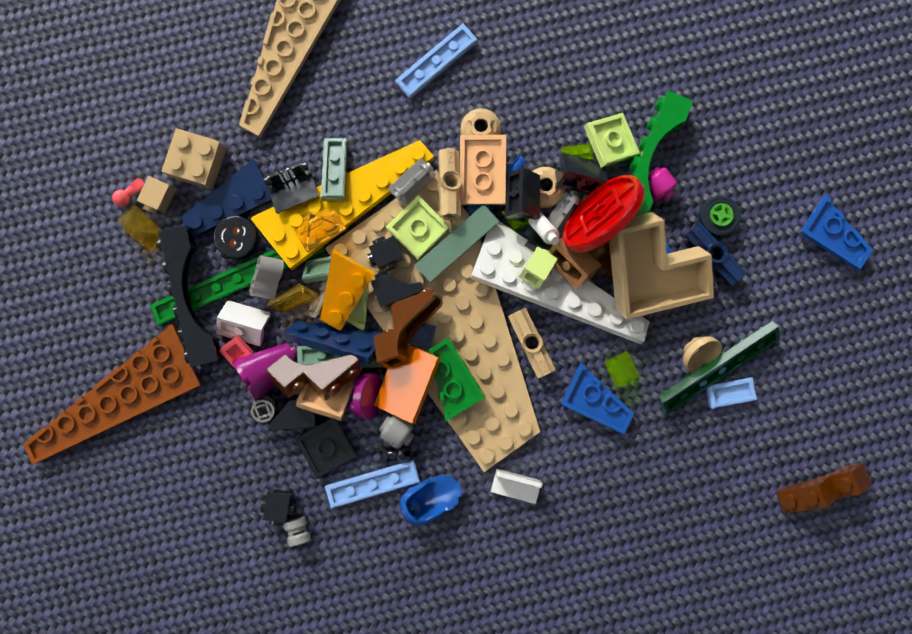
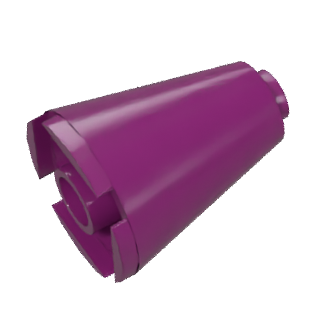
(253, 368)

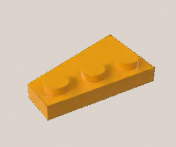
(343, 289)

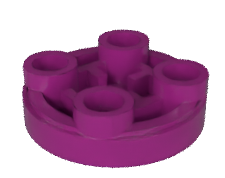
(365, 393)

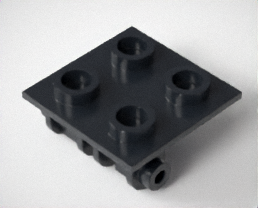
(291, 187)

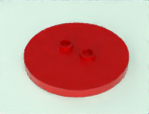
(603, 213)

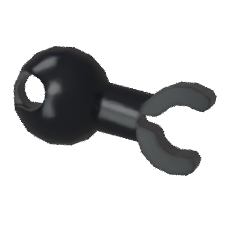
(400, 454)

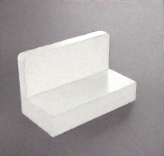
(242, 321)
(516, 486)

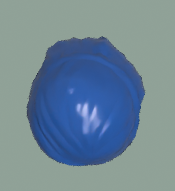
(430, 499)

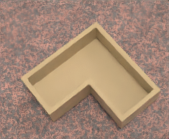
(650, 279)

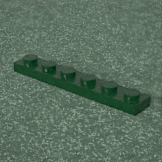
(719, 367)

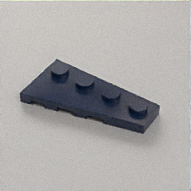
(235, 197)
(333, 341)

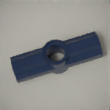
(725, 266)

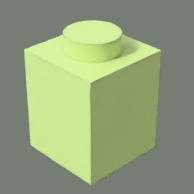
(538, 267)

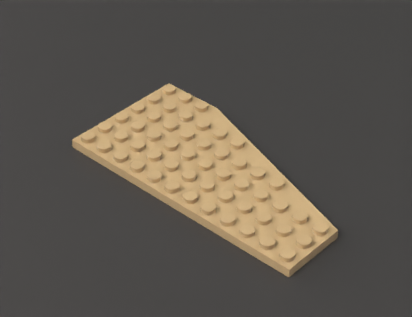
(474, 324)

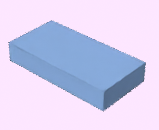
(731, 393)

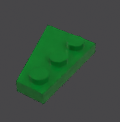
(455, 381)

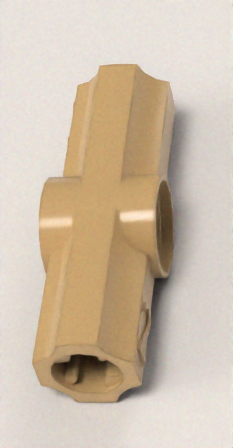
(449, 196)
(538, 357)

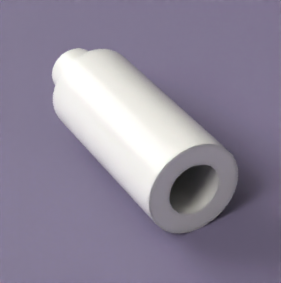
(545, 230)

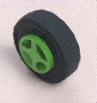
(726, 212)

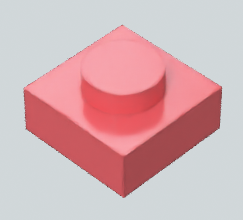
(235, 349)

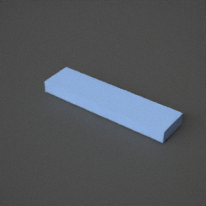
(436, 61)
(372, 484)

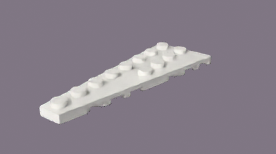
(504, 259)

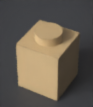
(156, 195)

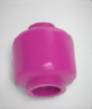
(661, 184)

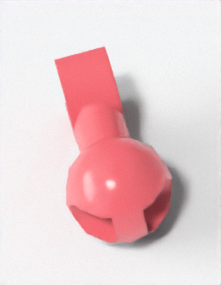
(123, 197)

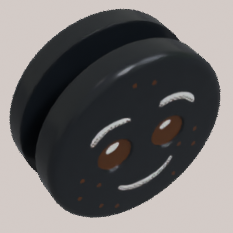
(236, 238)

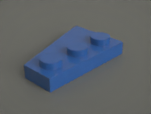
(834, 234)
(594, 400)

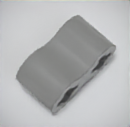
(266, 277)

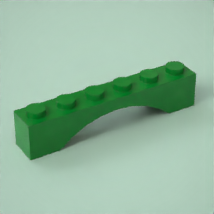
(670, 116)

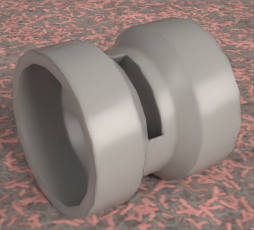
(265, 403)
(294, 526)

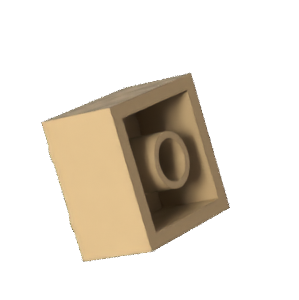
(194, 159)

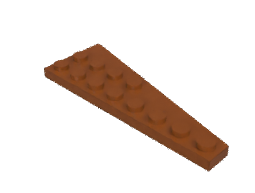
(135, 387)

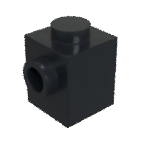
(385, 253)
(278, 506)

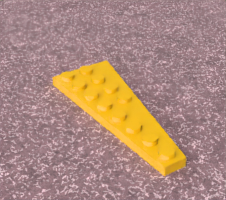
(363, 191)

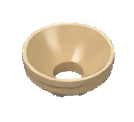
(491, 119)
(552, 197)
(700, 351)

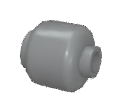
(396, 431)

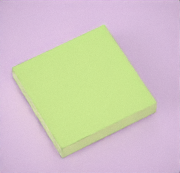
(611, 140)
(418, 227)

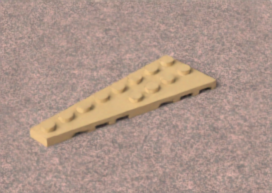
(287, 43)

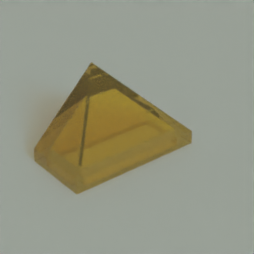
(140, 226)
(319, 228)
(292, 298)

